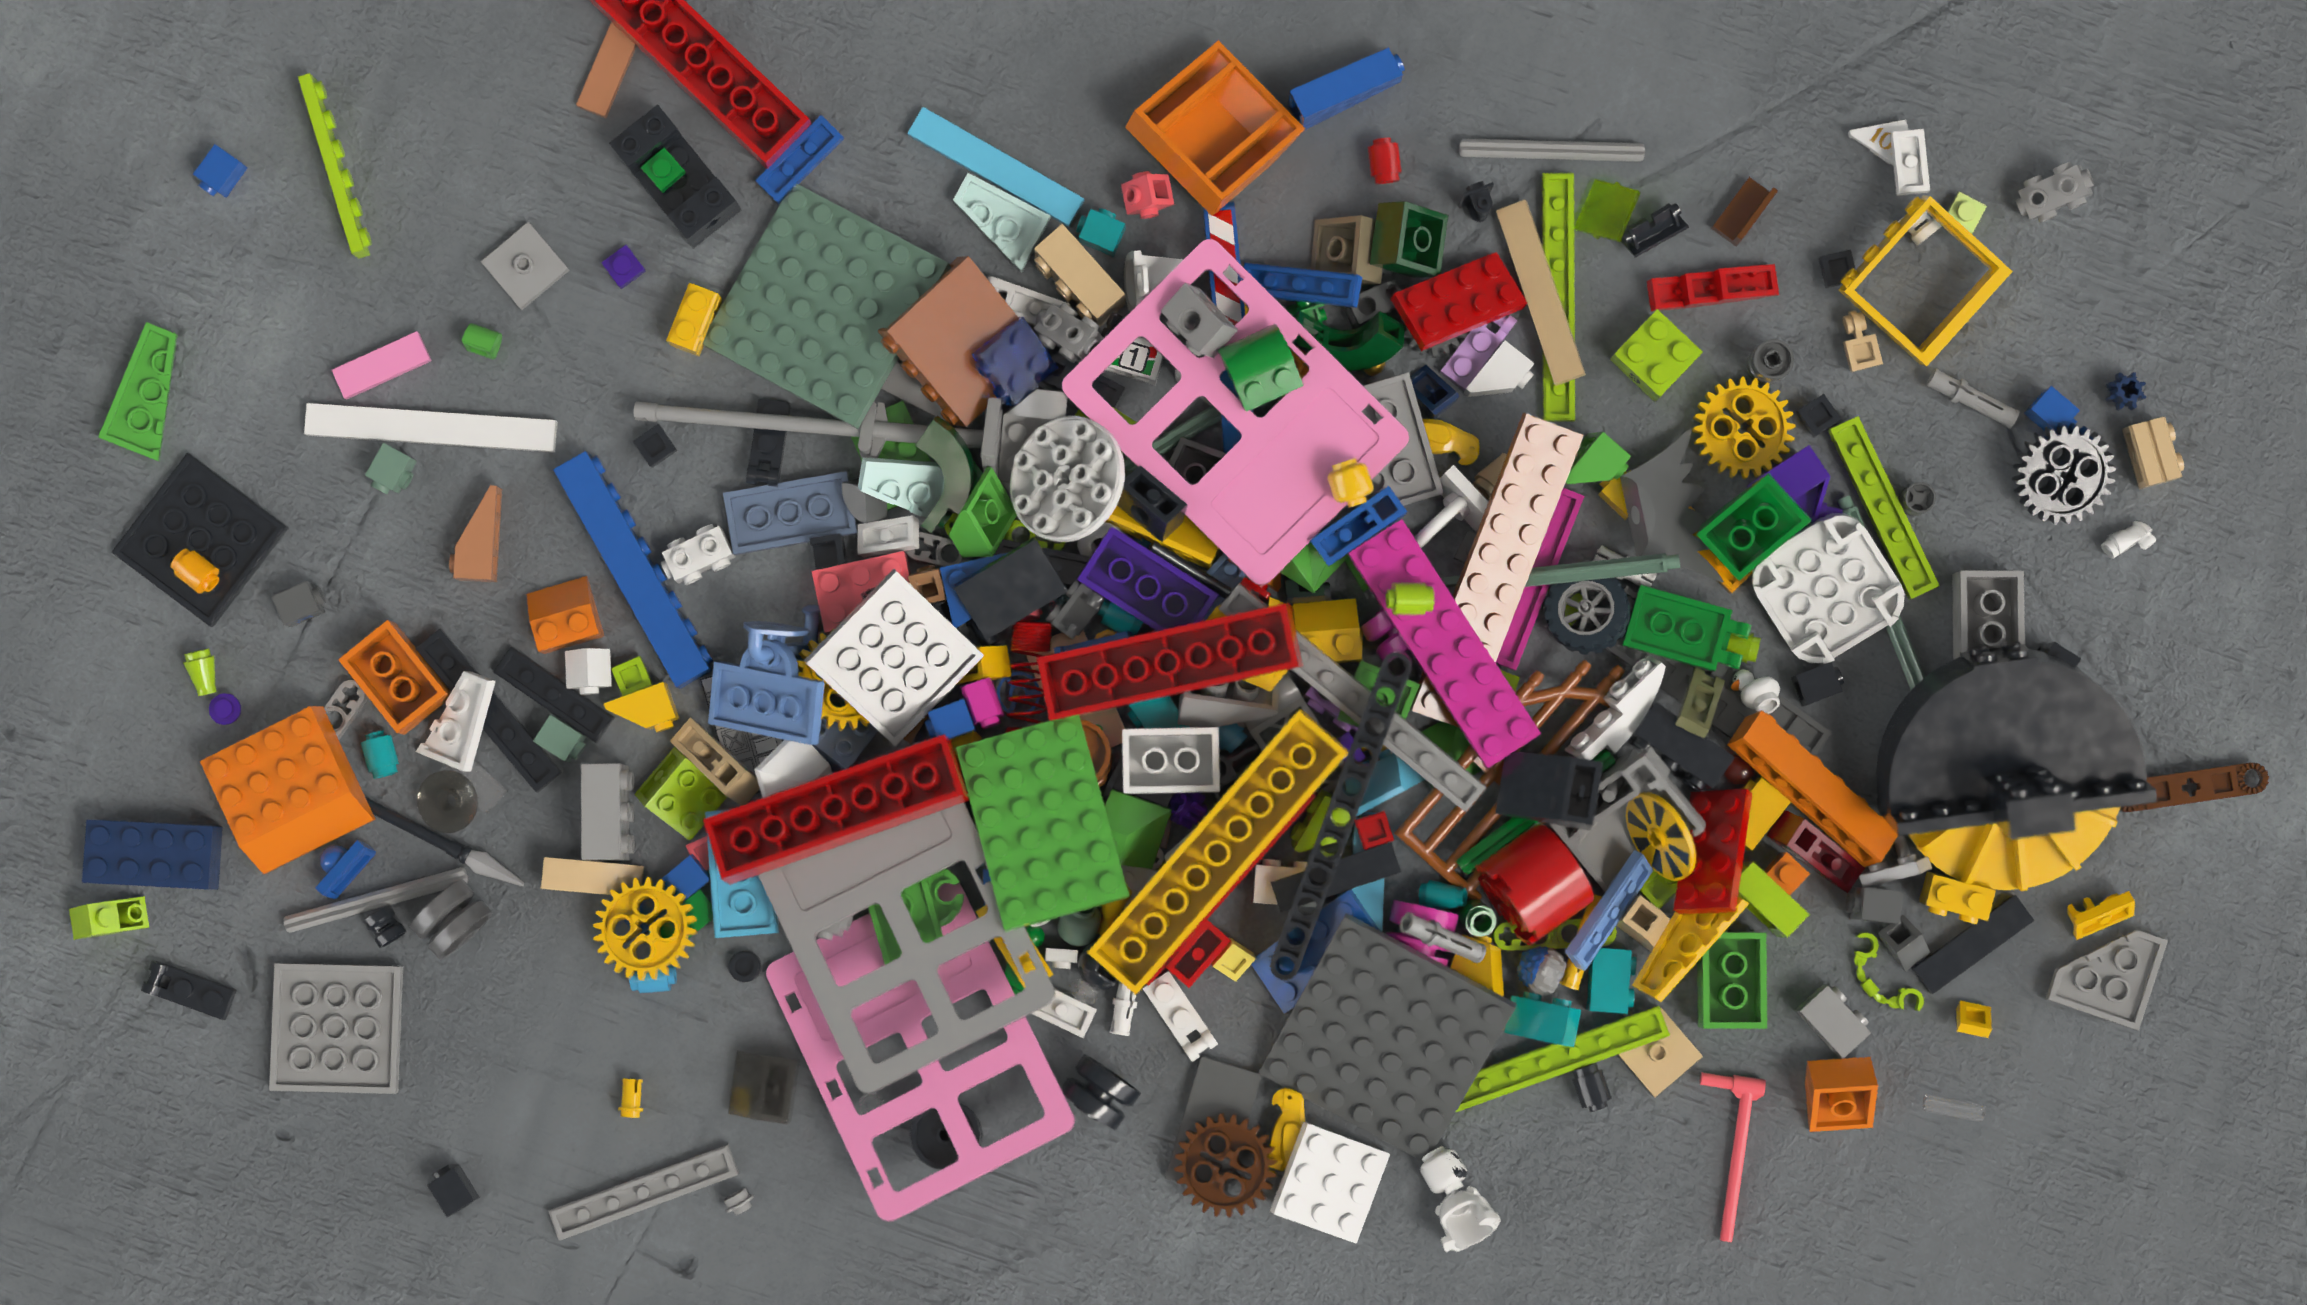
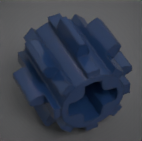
(2117, 394)

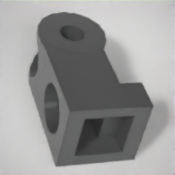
(1371, 303)

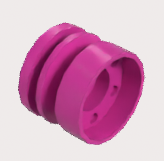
(1446, 919)

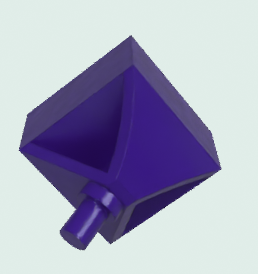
(1805, 482)

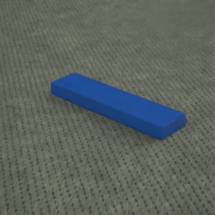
(1307, 284)

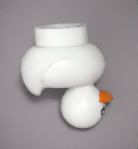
(1757, 693)

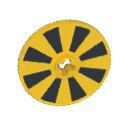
(1660, 836)

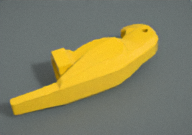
(1447, 438)
(1287, 1125)

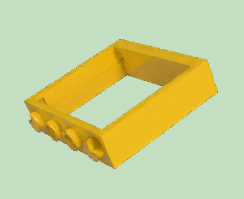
(1963, 310)

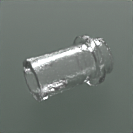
(863, 1105)

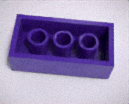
(1145, 583)

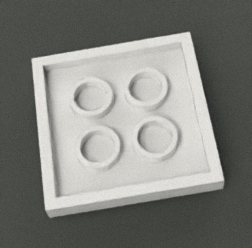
(1329, 1182)

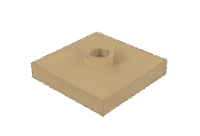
(1663, 1060)

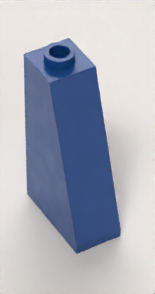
(1344, 87)

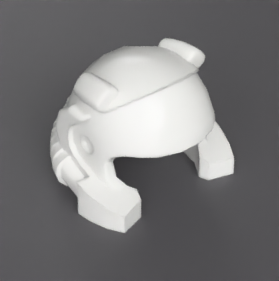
(1466, 1219)

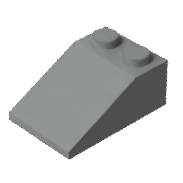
(1226, 704)

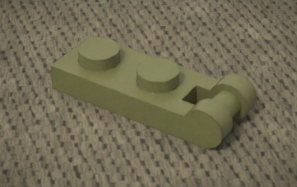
(1699, 702)

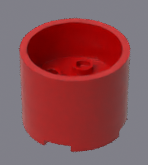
(1535, 883)

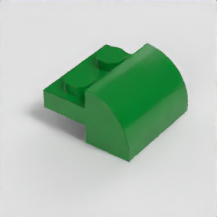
(1261, 367)

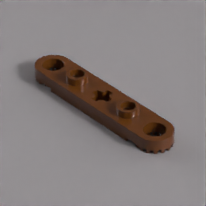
(2211, 785)

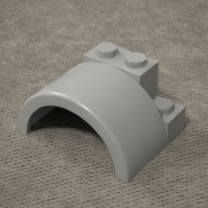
(1608, 842)

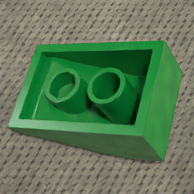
(1752, 526)

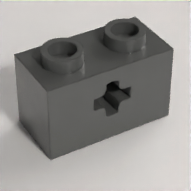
(1874, 905)

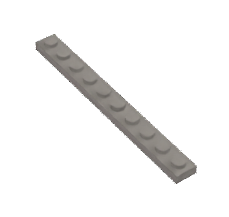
(1352, 699)

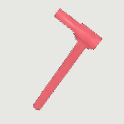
(1747, 1090)

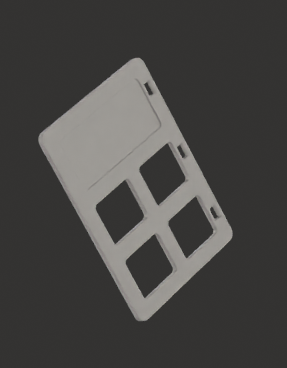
(875, 871)

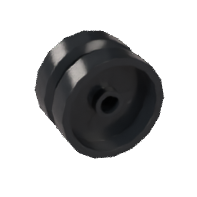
(1097, 1096)
(926, 1139)

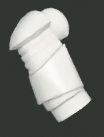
(2125, 539)

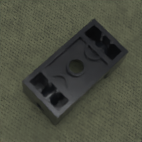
(702, 202)

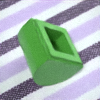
(482, 341)

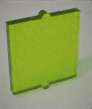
(1607, 210)

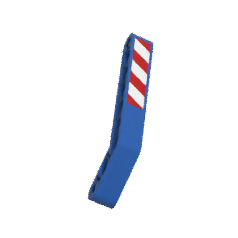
(1223, 229)

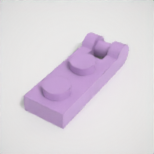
(1475, 352)

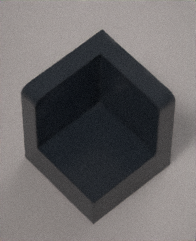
(828, 550)

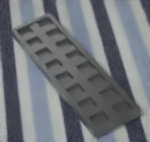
(1730, 709)

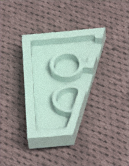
(1002, 218)
(903, 483)

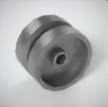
(451, 919)

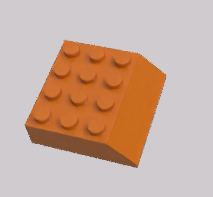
(1214, 127)
(287, 789)

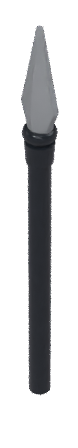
(478, 861)

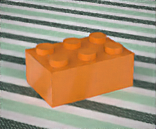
(395, 677)

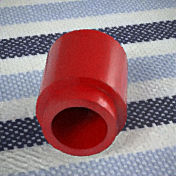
(1384, 161)

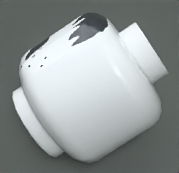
(1443, 1170)

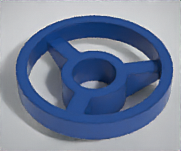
(1027, 692)

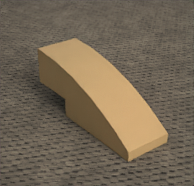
(588, 875)

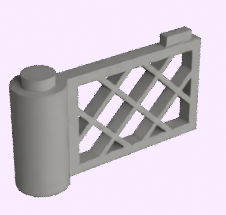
(1288, 701)

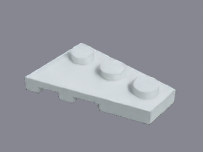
(459, 729)

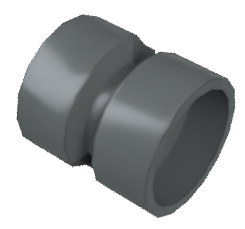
(1770, 362)

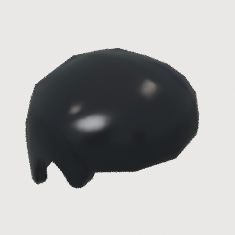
(1092, 971)

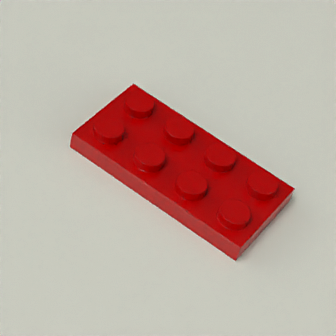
(1458, 301)
(1718, 852)

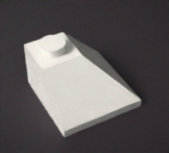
(789, 767)

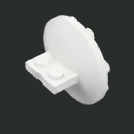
(1067, 478)

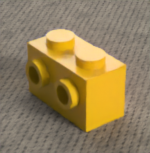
(1952, 895)

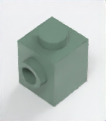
(390, 470)

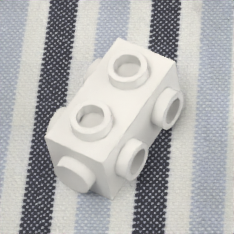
(692, 557)

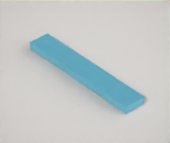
(995, 166)

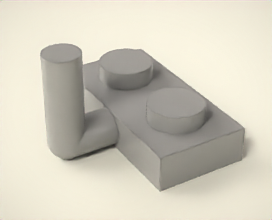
(1907, 866)

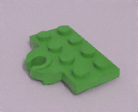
(926, 910)

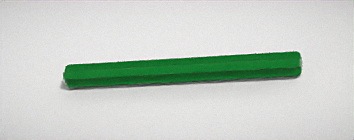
(1511, 829)

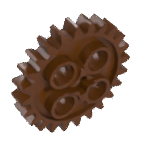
(1214, 1192)

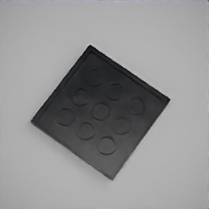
(206, 516)

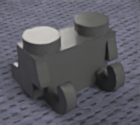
(1077, 611)

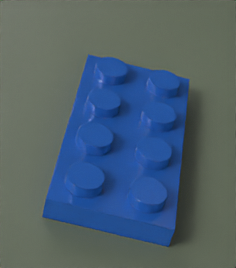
(1288, 991)

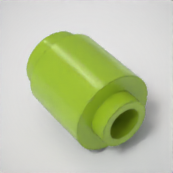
(1410, 598)

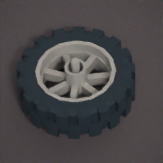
(1605, 634)

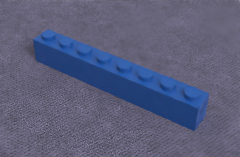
(633, 569)

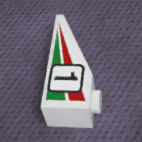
(1138, 362)

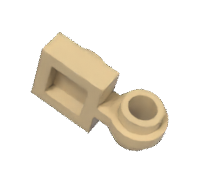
(1861, 351)

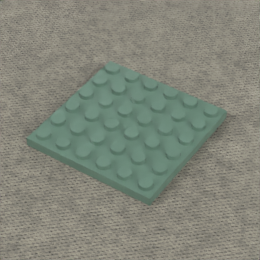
(814, 304)

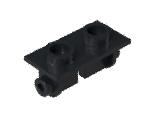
(1477, 200)
(1644, 235)

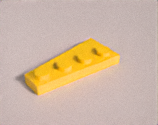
(1680, 948)

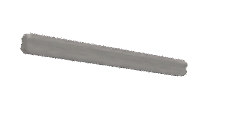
(1551, 150)
(374, 900)

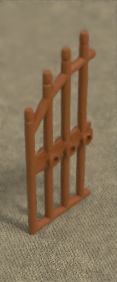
(1553, 698)

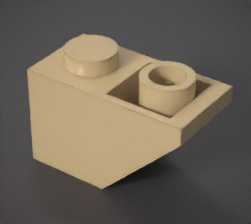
(1643, 922)

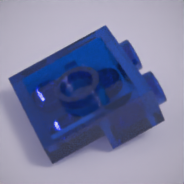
(1014, 362)

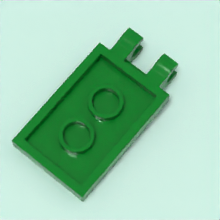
(1683, 630)

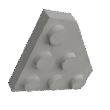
(2112, 979)

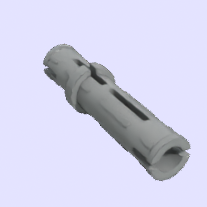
(1961, 392)
(1432, 934)

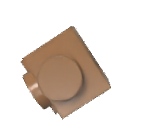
(929, 583)

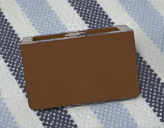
(1743, 211)

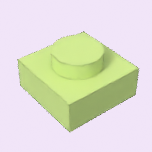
(1966, 211)

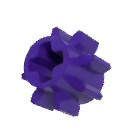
(1188, 809)

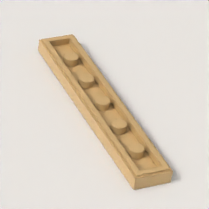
(1540, 292)

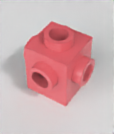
(1147, 194)

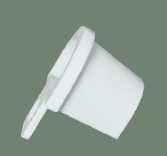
(1144, 274)

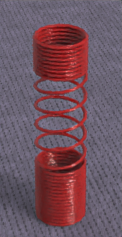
(1028, 637)

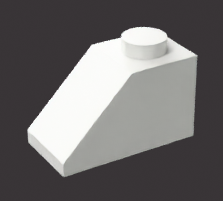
(1501, 373)

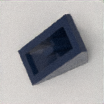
(1432, 392)

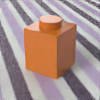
(1786, 872)

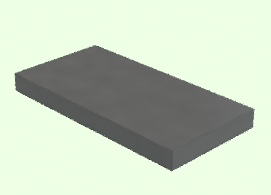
(1215, 1090)

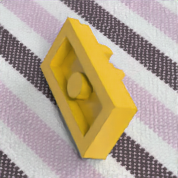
(2095, 918)

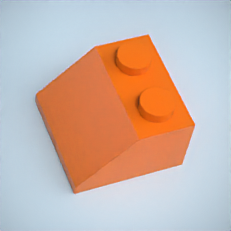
(563, 615)
(1840, 1094)

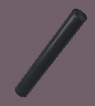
(1190, 569)

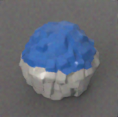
(1541, 970)

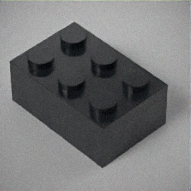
(1681, 751)

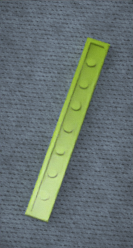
(1559, 252)
(1559, 1059)

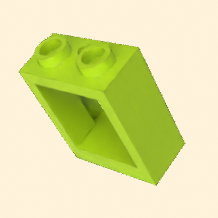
(1769, 901)

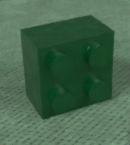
(1409, 239)

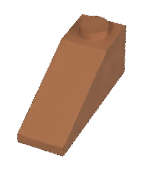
(479, 544)

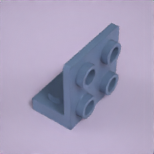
(844, 746)

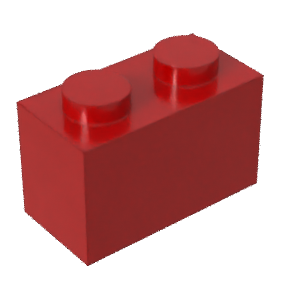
(1198, 954)

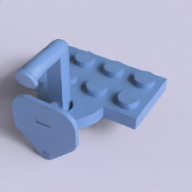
(765, 690)

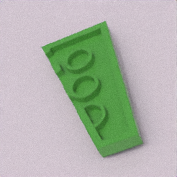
(141, 400)

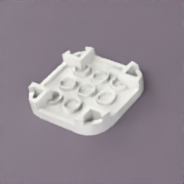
(1828, 588)

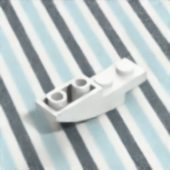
(1628, 704)

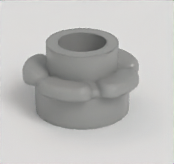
(738, 1201)

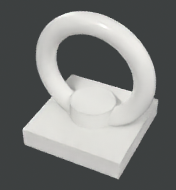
(1460, 502)

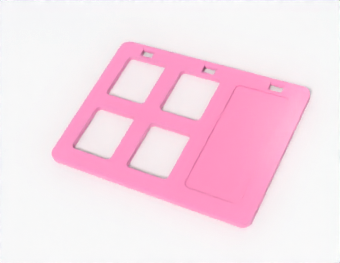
(1273, 484)
(903, 1012)

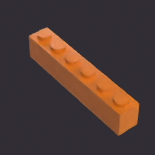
(1813, 788)

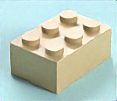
(1078, 276)

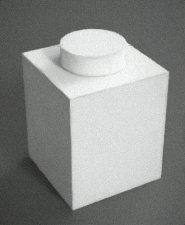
(588, 670)

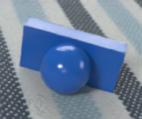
(342, 867)

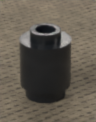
(1591, 1087)

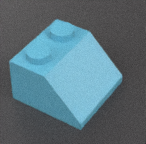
(1387, 780)

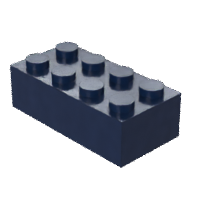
(152, 854)

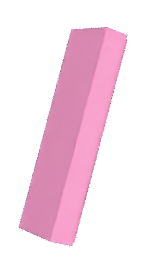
(381, 365)

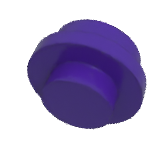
(225, 709)

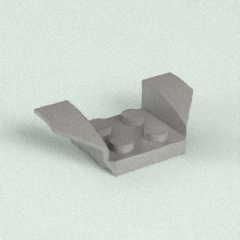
(1022, 421)

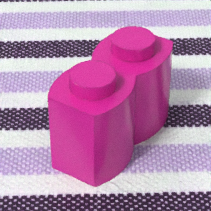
(983, 703)

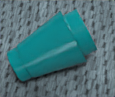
(1442, 895)

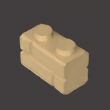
(2153, 452)

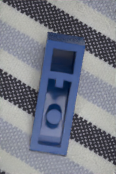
(1359, 526)

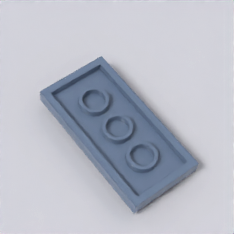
(788, 513)

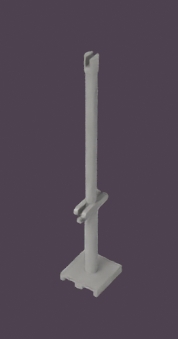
(872, 432)

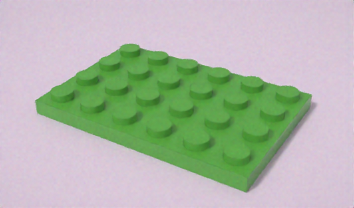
(1042, 822)

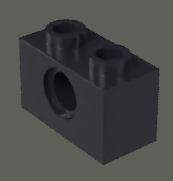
(1152, 504)

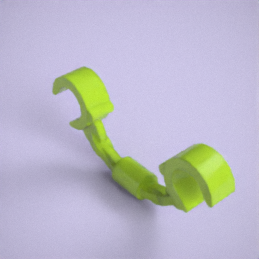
(1870, 987)

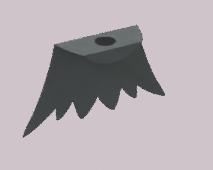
(1661, 512)

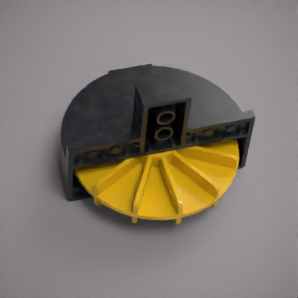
(2008, 767)

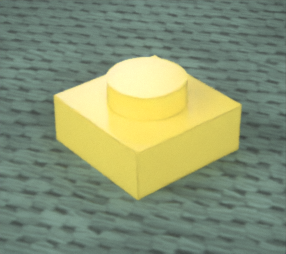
(1233, 960)

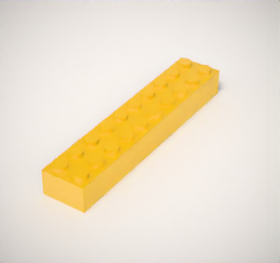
(1218, 851)

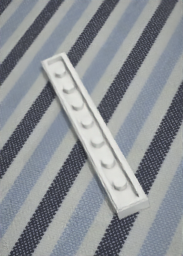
(430, 427)

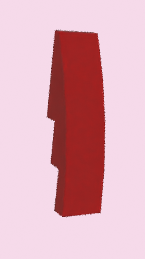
(1712, 287)

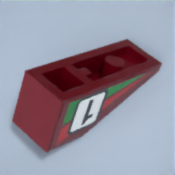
(1815, 850)

